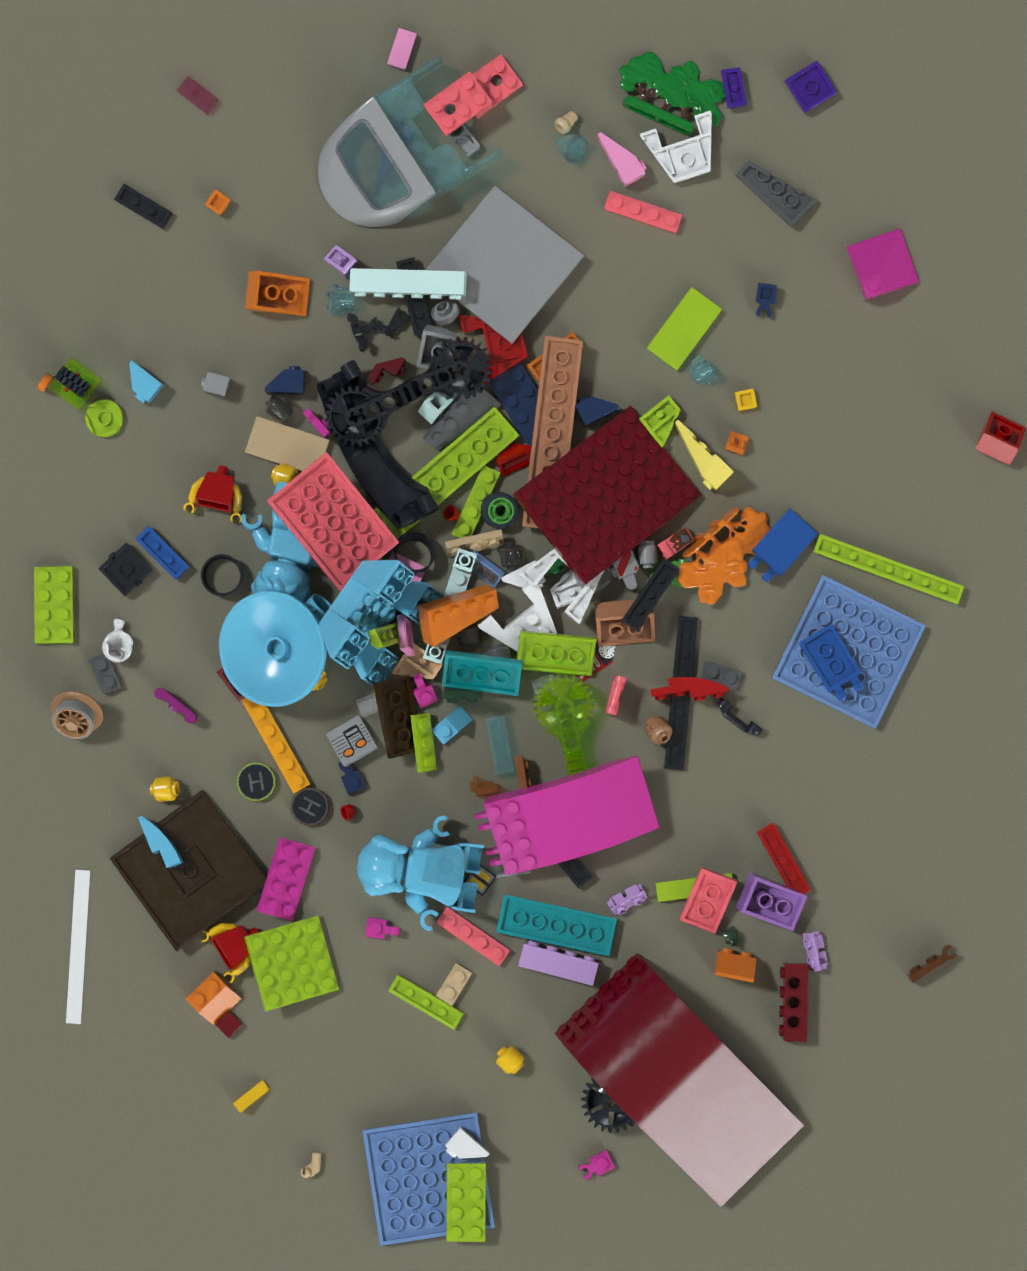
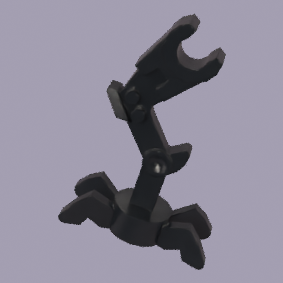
(395, 323)

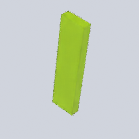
(676, 888)
(426, 1001)

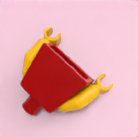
(216, 492)
(231, 946)

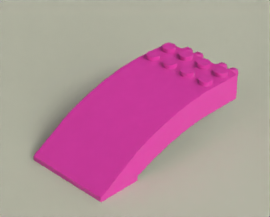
(569, 816)

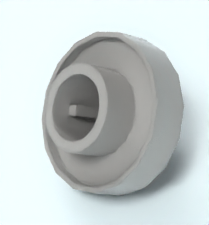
(445, 312)

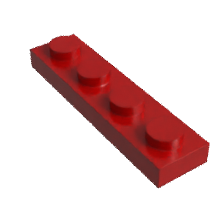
(782, 858)

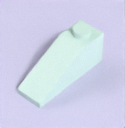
(437, 404)

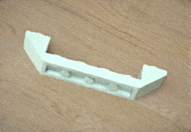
(457, 583)

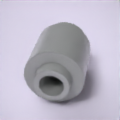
(647, 554)

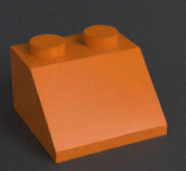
(735, 965)
(213, 998)

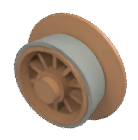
(75, 714)

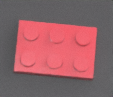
(708, 900)

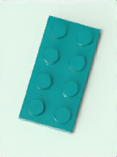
(482, 673)

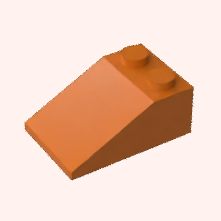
(277, 293)

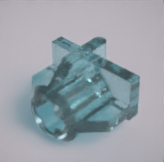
(340, 300)
(702, 371)

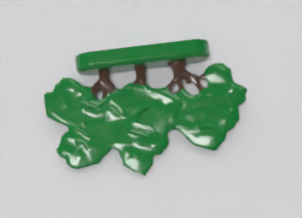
(678, 89)

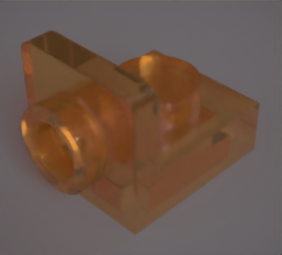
(487, 787)

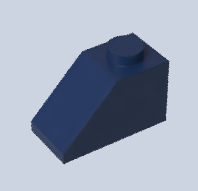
(288, 382)
(594, 409)

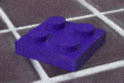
(810, 87)

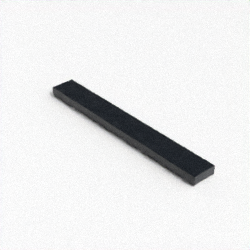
(680, 705)

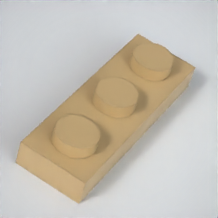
(476, 542)

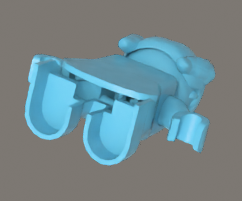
(289, 558)
(384, 866)

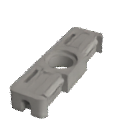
(465, 138)

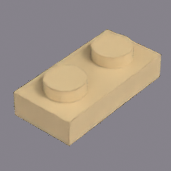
(453, 984)

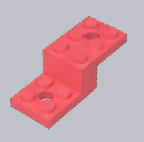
(473, 95)

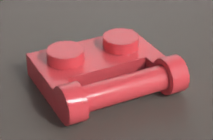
(616, 690)

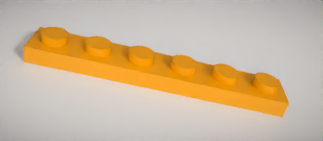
(277, 745)

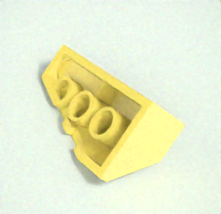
(710, 467)

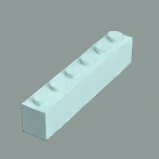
(408, 283)

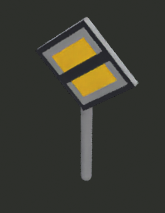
(486, 878)

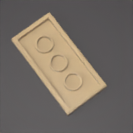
(285, 444)

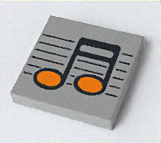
(351, 741)

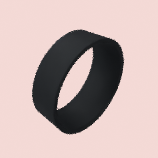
(415, 536)
(205, 567)

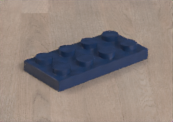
(518, 398)

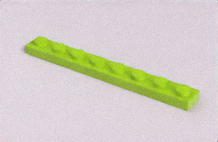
(888, 569)

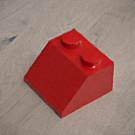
(1000, 438)

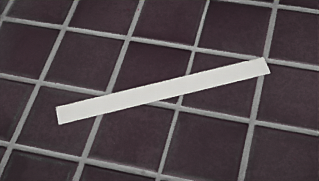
(78, 946)

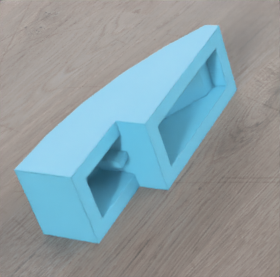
(160, 843)

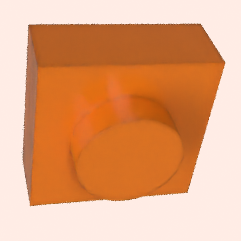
(217, 202)

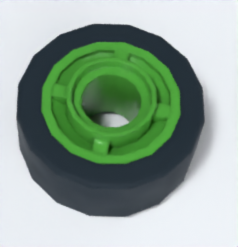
(489, 506)

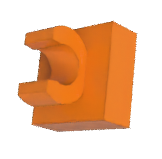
(736, 443)

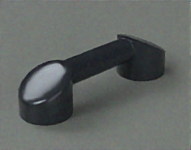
(751, 728)

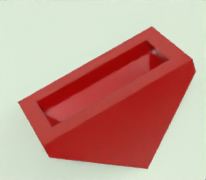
(513, 458)

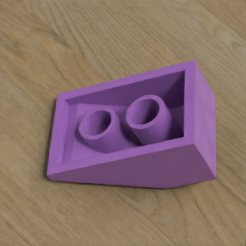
(771, 901)

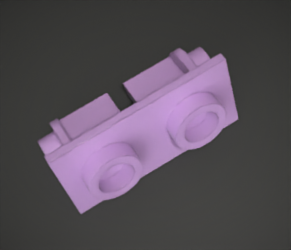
(620, 905)
(812, 942)

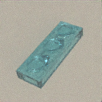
(499, 745)

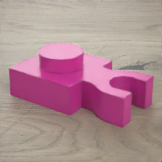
(321, 426)
(599, 1163)

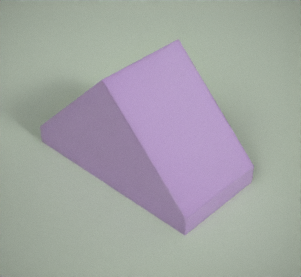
(341, 261)

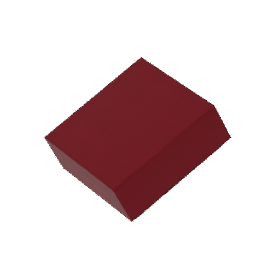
(228, 1024)

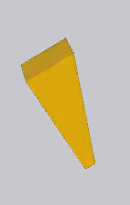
(251, 1096)

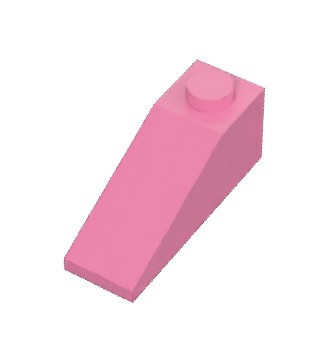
(624, 162)

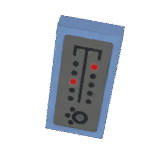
(487, 570)

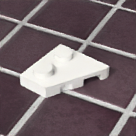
(565, 590)

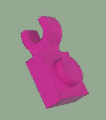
(424, 692)
(378, 928)

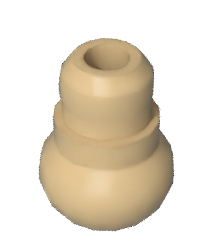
(564, 123)

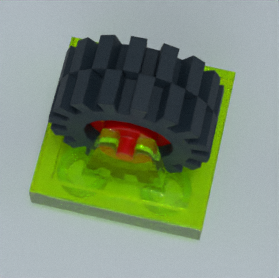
(74, 383)

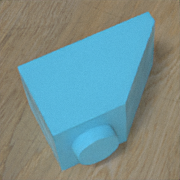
(143, 383)

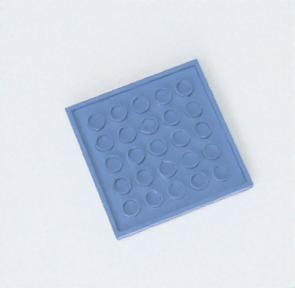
(873, 634)
(411, 1176)

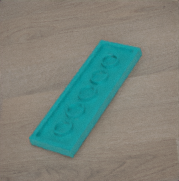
(556, 925)

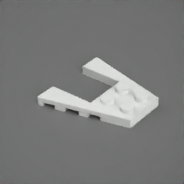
(579, 605)

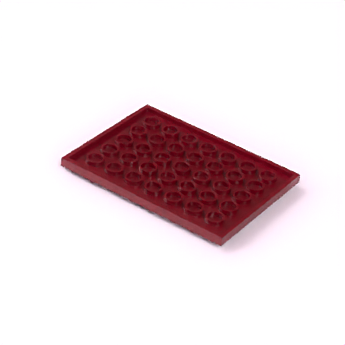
(606, 495)

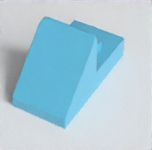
(452, 724)

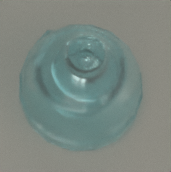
(572, 147)

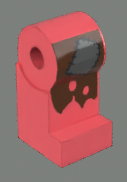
(675, 543)

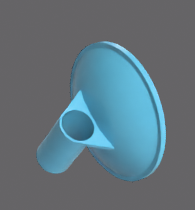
(274, 647)

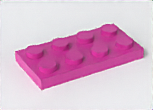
(286, 879)

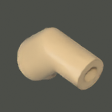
(312, 1168)

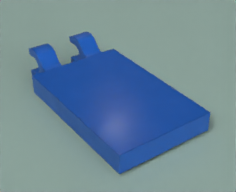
(782, 544)
(831, 661)

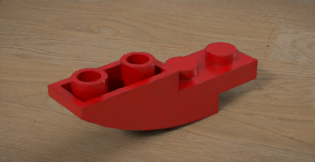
(697, 688)

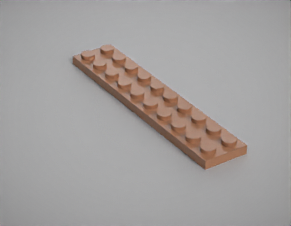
(554, 406)

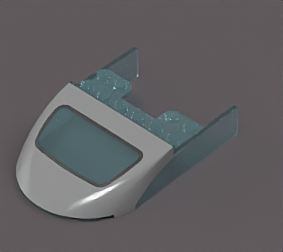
(380, 165)

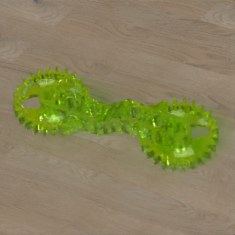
(572, 754)

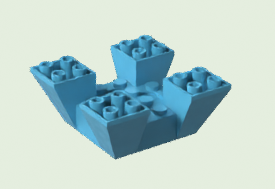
(368, 603)

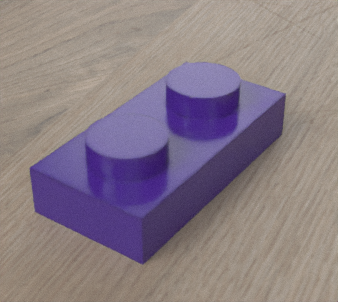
(733, 88)

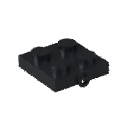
(125, 569)

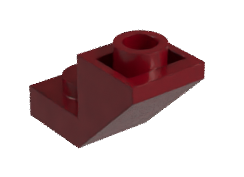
(393, 367)

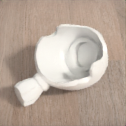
(117, 644)

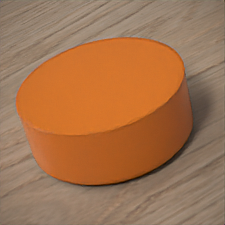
(44, 383)

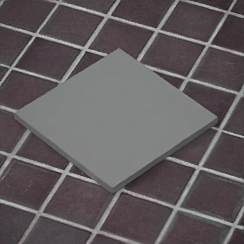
(509, 263)

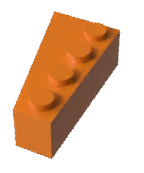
(455, 612)

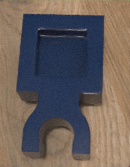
(765, 295)
(352, 779)

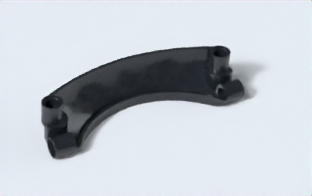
(377, 472)

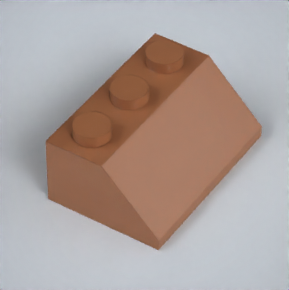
(611, 629)

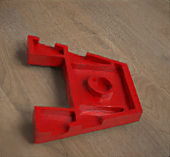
(503, 353)

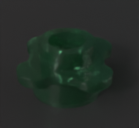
(731, 936)

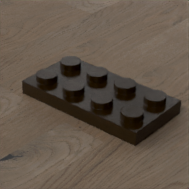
(395, 706)

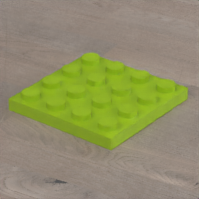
(291, 963)

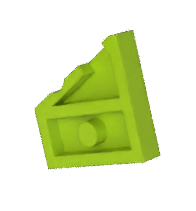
(661, 419)

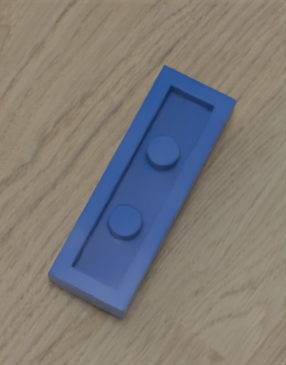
(162, 553)

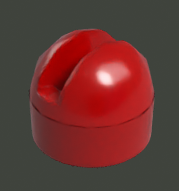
(451, 513)
(348, 812)

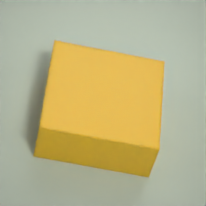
(745, 400)

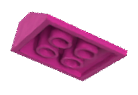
(882, 264)

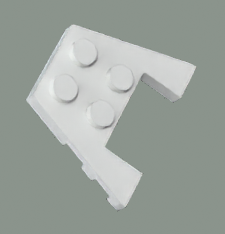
(687, 157)
(534, 619)

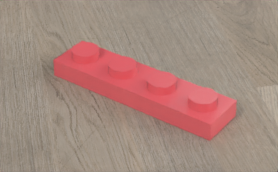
(643, 212)
(473, 936)

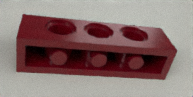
(799, 1031)

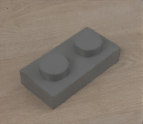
(105, 673)
(721, 674)

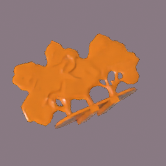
(726, 558)

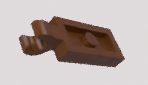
(932, 963)

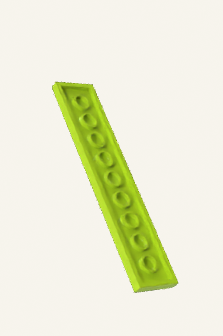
(461, 460)

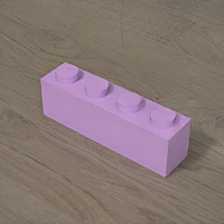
(559, 964)

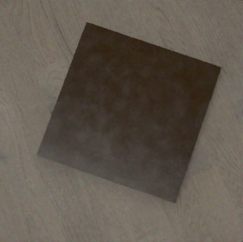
(203, 889)

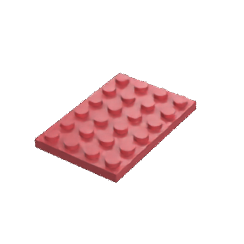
(332, 520)

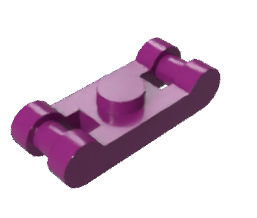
(176, 705)

